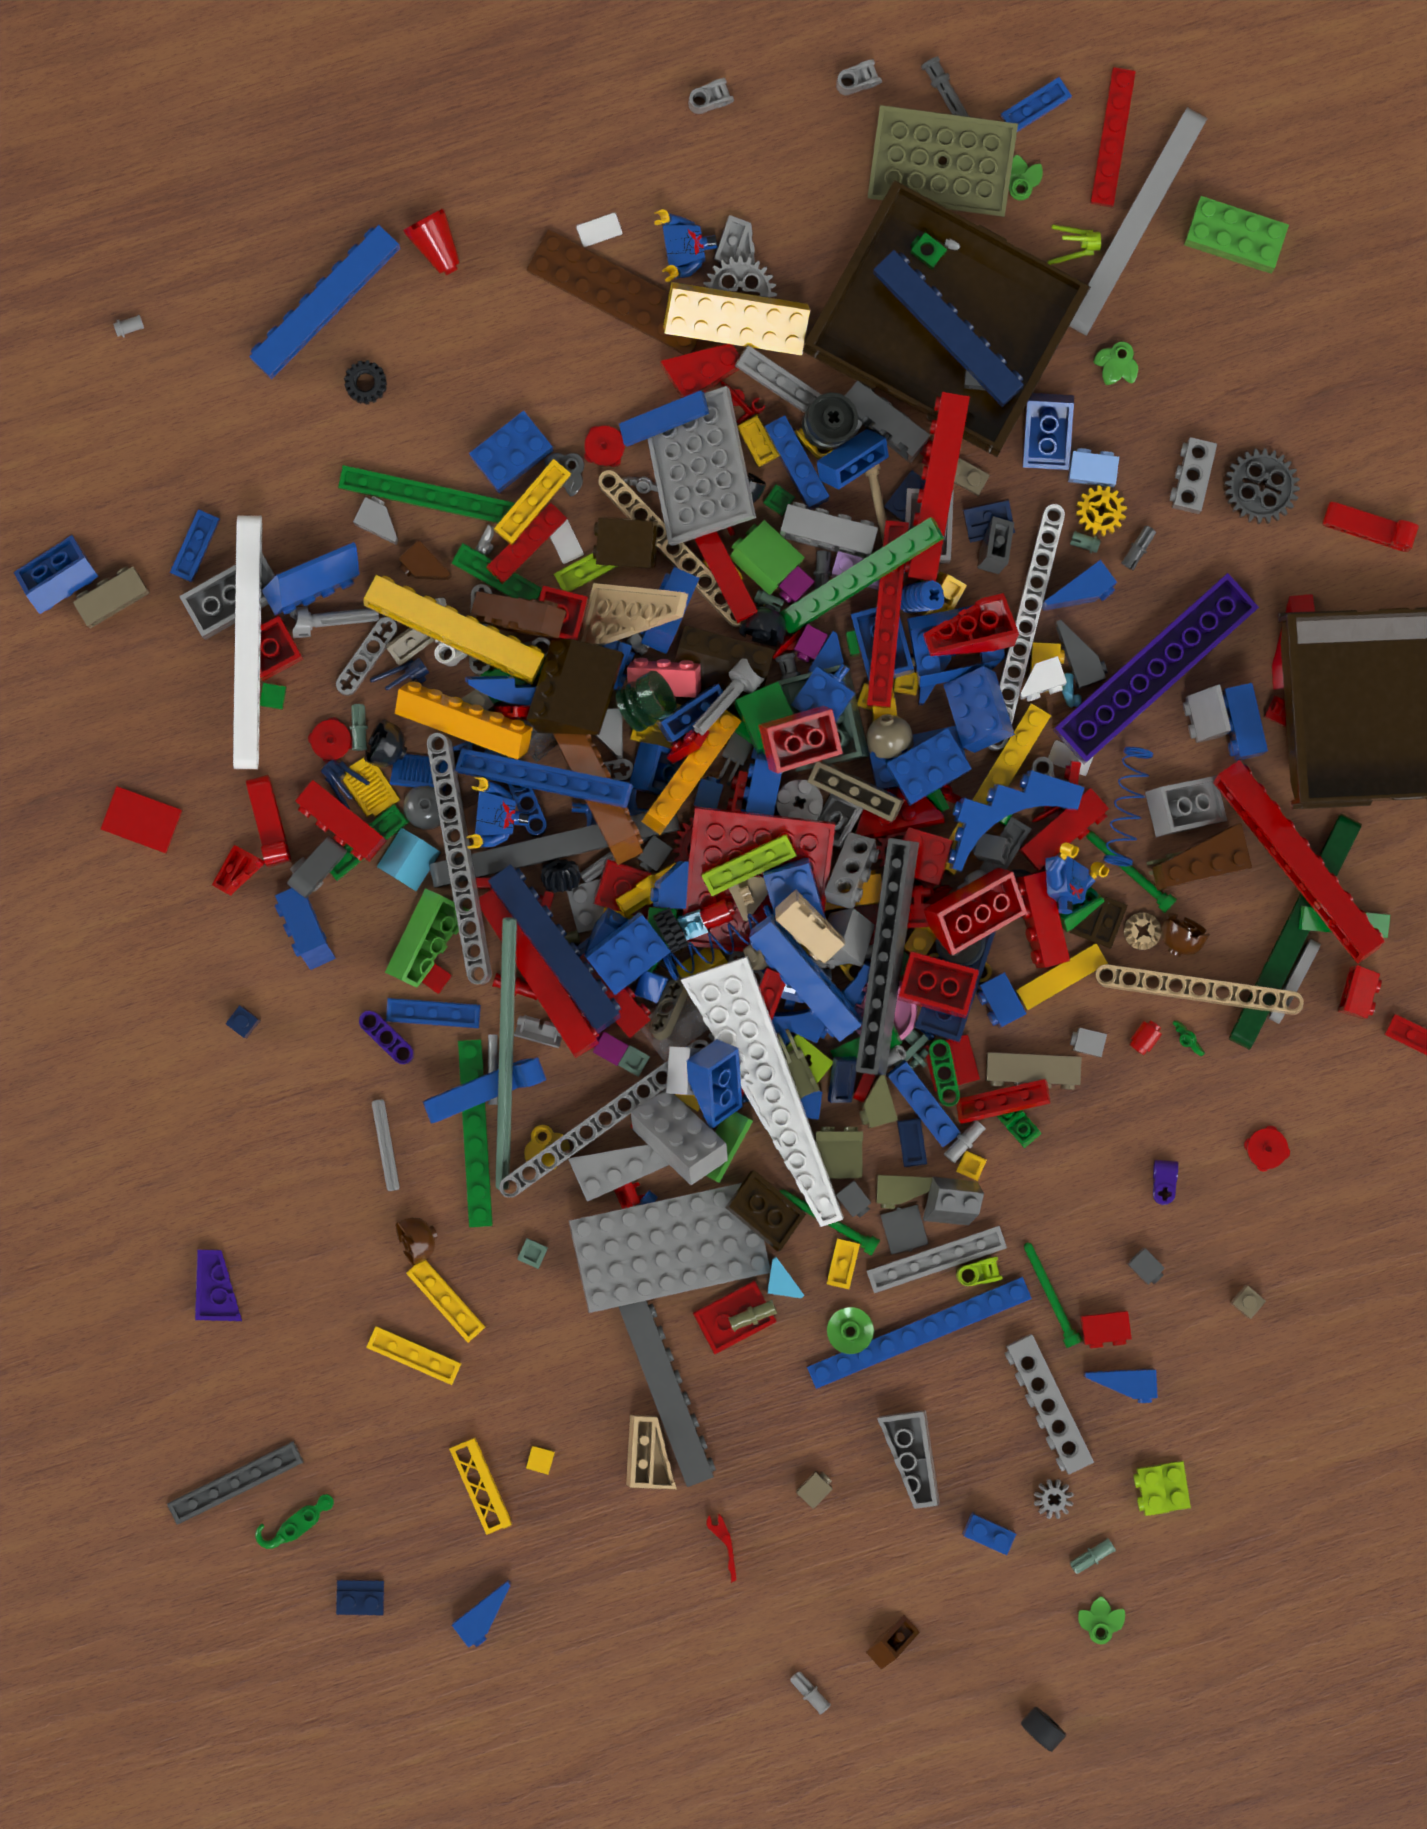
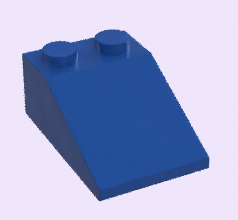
(1048, 431)
(1086, 588)
(716, 1081)

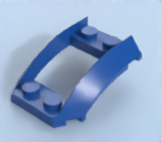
(928, 666)

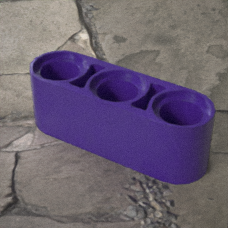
(376, 1032)

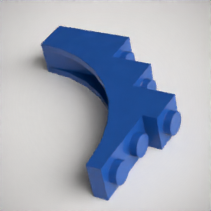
(1003, 801)
(806, 1025)

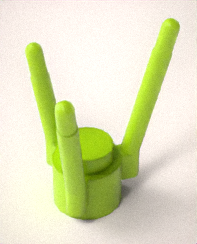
(1089, 240)

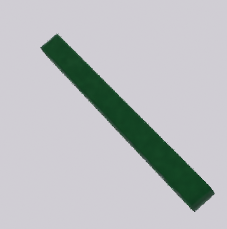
(1291, 937)

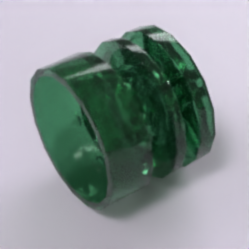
(646, 701)

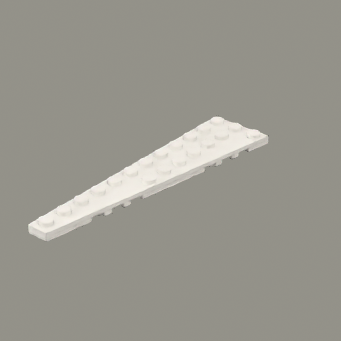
(738, 1016)

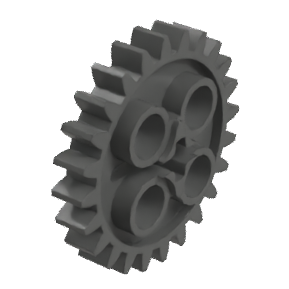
(1268, 466)

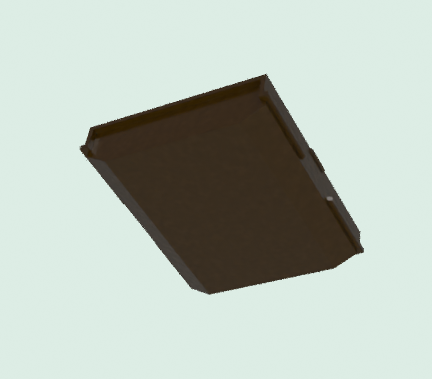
(995, 286)
(1355, 705)

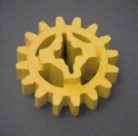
(1112, 514)

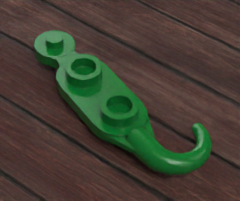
(297, 1523)

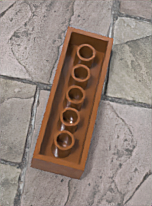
(613, 821)

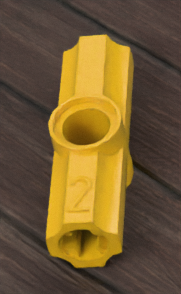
(640, 895)

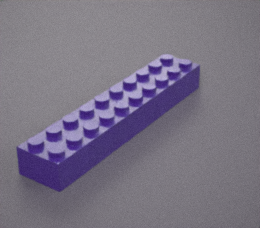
(1155, 668)

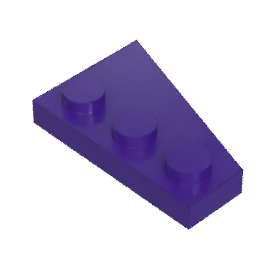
(213, 1289)

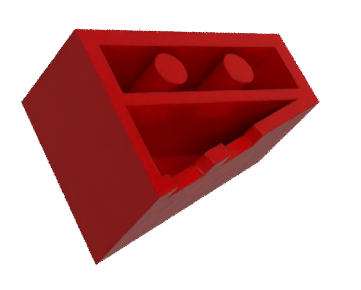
(701, 369)

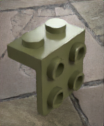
(841, 1151)

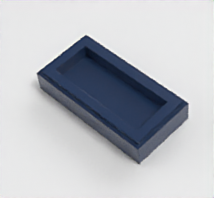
(842, 1079)
(912, 1142)

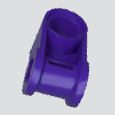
(1165, 1176)

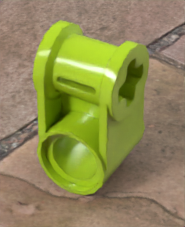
(981, 1272)

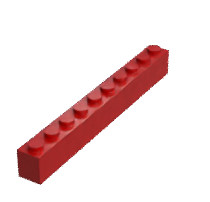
(1299, 861)

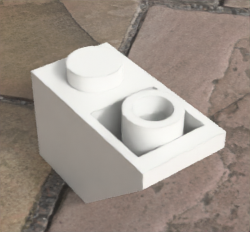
(1044, 677)

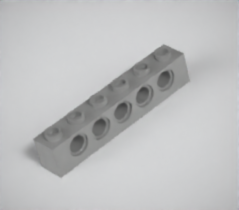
(1080, 1456)

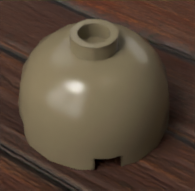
(889, 736)

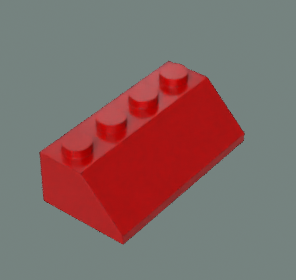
(976, 910)

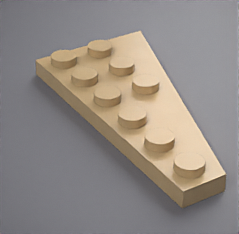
(625, 611)

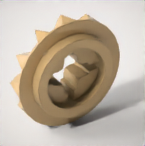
(1131, 931)

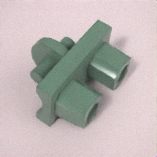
(916, 1042)

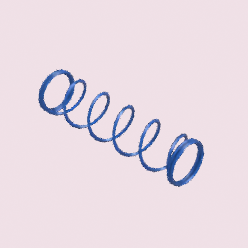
(1123, 860)
(671, 966)

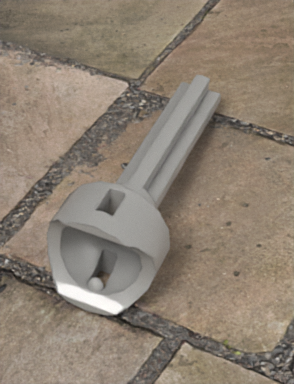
(306, 621)
(742, 679)

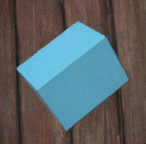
(408, 859)
(781, 1282)

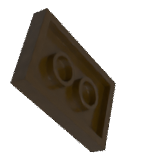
(765, 1210)

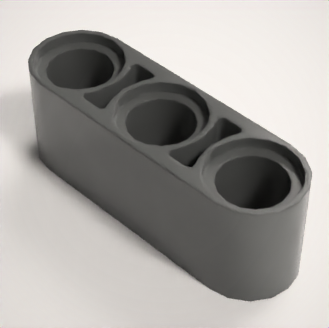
(317, 867)

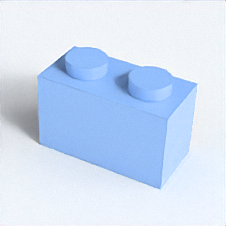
(1093, 468)

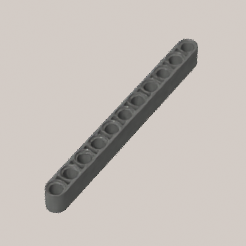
(539, 850)

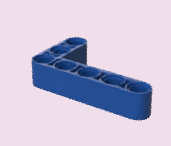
(517, 793)
(484, 1088)

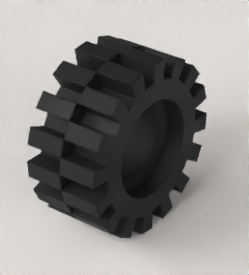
(365, 368)
(670, 930)

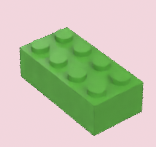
(1236, 234)

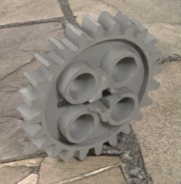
(740, 271)

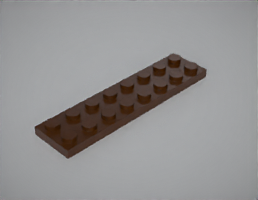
(606, 288)

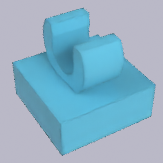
(692, 925)

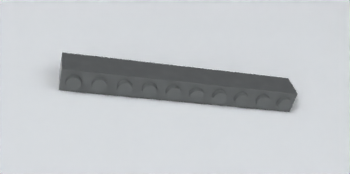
(887, 957)
(666, 1392)

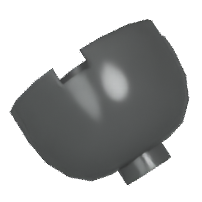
(422, 808)

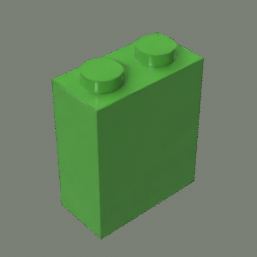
(765, 556)

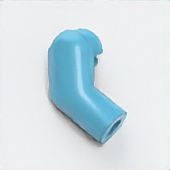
(1071, 700)

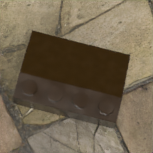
(719, 656)
(574, 688)

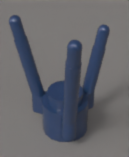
(414, 670)
(334, 774)

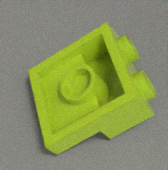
(1162, 1488)

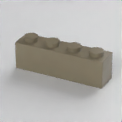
(855, 790)
(1030, 1068)

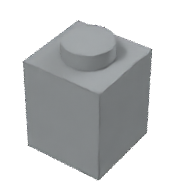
(1088, 1042)

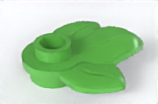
(1025, 177)
(1116, 367)
(1101, 1617)

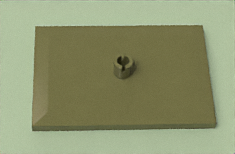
(976, 154)

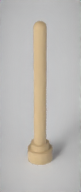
(877, 498)

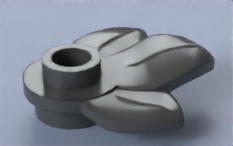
(575, 481)

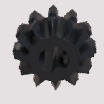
(560, 875)

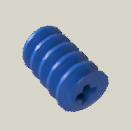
(922, 597)

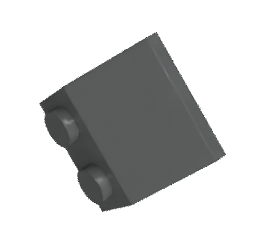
(953, 1201)

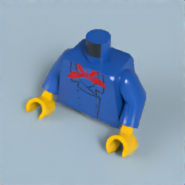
(683, 245)
(495, 815)
(1069, 879)

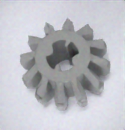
(1052, 1507)

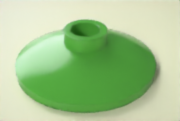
(848, 1318)

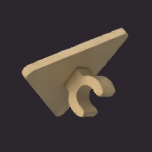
(749, 895)

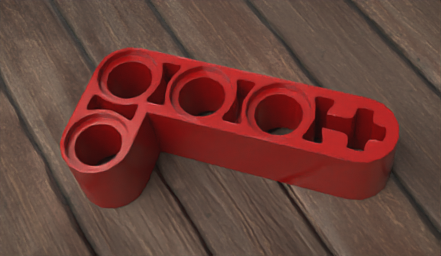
(1371, 527)
(268, 821)

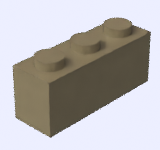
(110, 596)

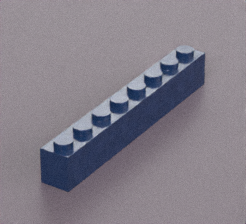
(948, 328)
(554, 948)

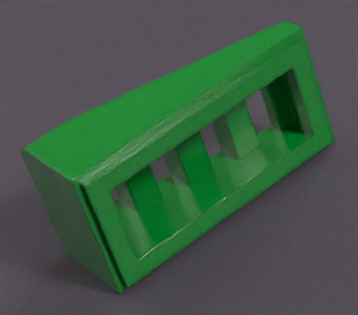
(1079, 912)

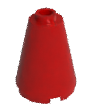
(435, 241)

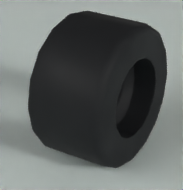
(1043, 1729)

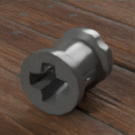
(787, 666)

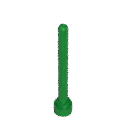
(1163, 899)
(867, 1243)
(1071, 1336)

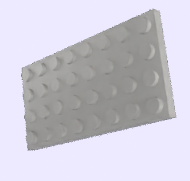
(664, 1249)

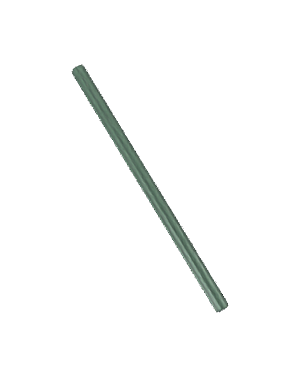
(506, 1051)

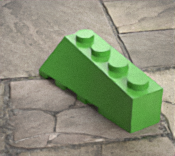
(424, 938)

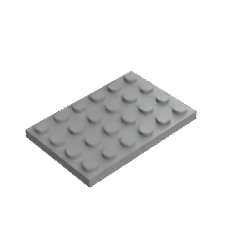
(702, 473)

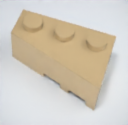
(809, 927)
(647, 1455)

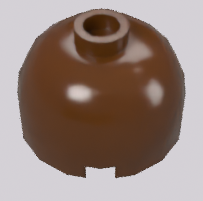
(1183, 935)
(416, 1238)

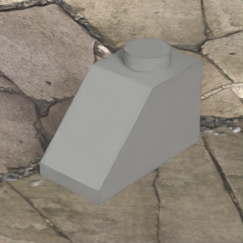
(376, 519)

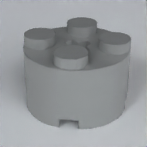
(802, 792)

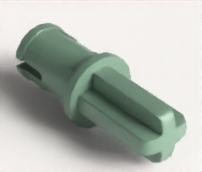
(358, 727)
(1092, 1556)

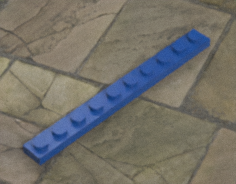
(921, 1332)

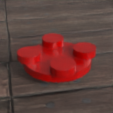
(604, 446)
(330, 740)
(1267, 1148)

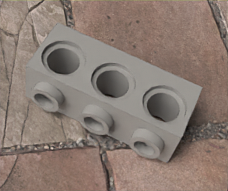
(1202, 467)
(848, 861)

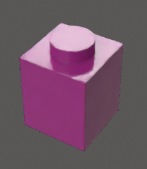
(795, 585)
(810, 644)
(610, 1048)

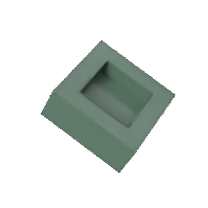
(634, 1061)
(532, 1253)

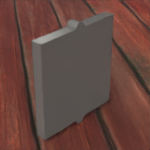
(904, 1229)

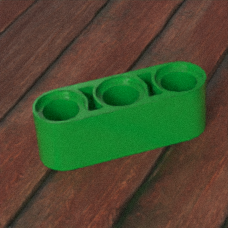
(944, 1061)

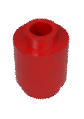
(717, 914)
(1145, 1037)

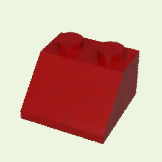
(1359, 992)

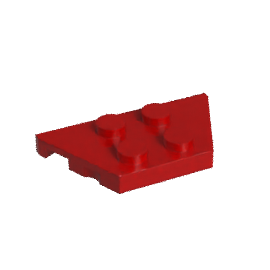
(916, 816)

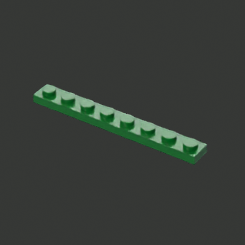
(423, 495)
(862, 575)
(475, 1140)

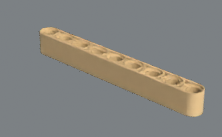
(662, 542)
(1211, 988)

